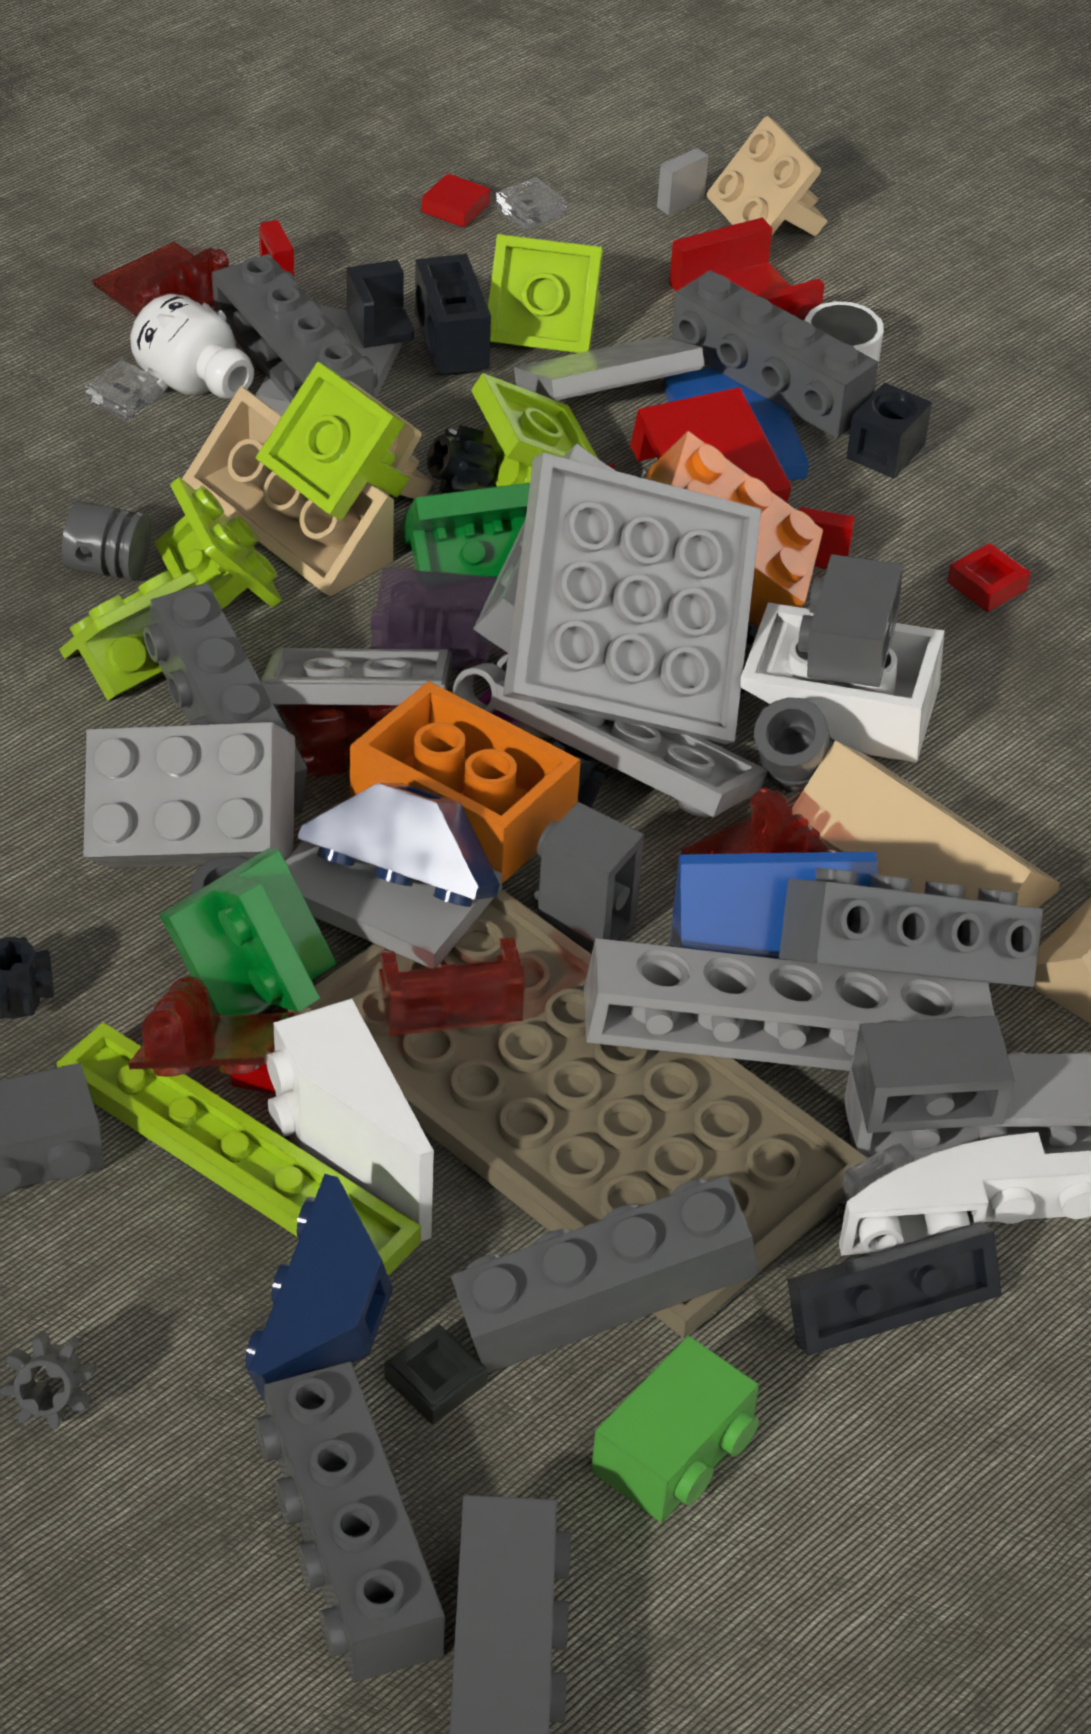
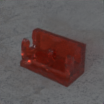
(453, 994)

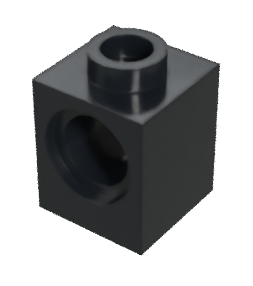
(889, 430)

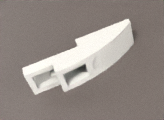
(970, 1183)

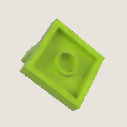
(544, 293)
(524, 427)
(334, 443)

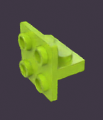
(216, 548)
(114, 639)

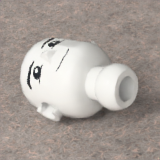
(189, 348)

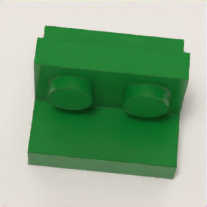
(465, 529)
(251, 939)

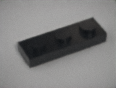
(894, 1287)

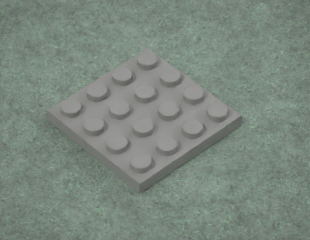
(632, 600)

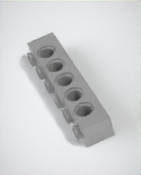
(755, 1004)

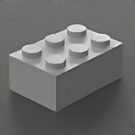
(188, 793)

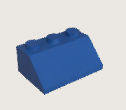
(740, 898)

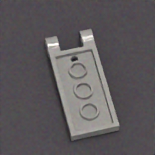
(683, 766)

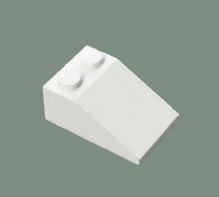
(873, 720)
(348, 1108)

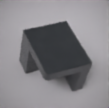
(376, 303)

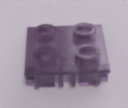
(432, 613)

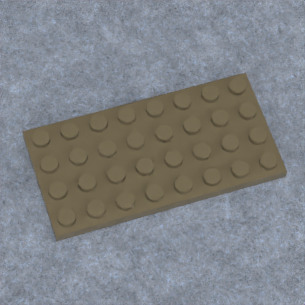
(592, 1124)

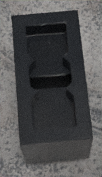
(452, 314)

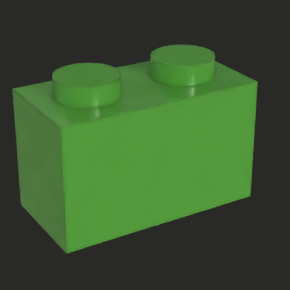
(676, 1429)

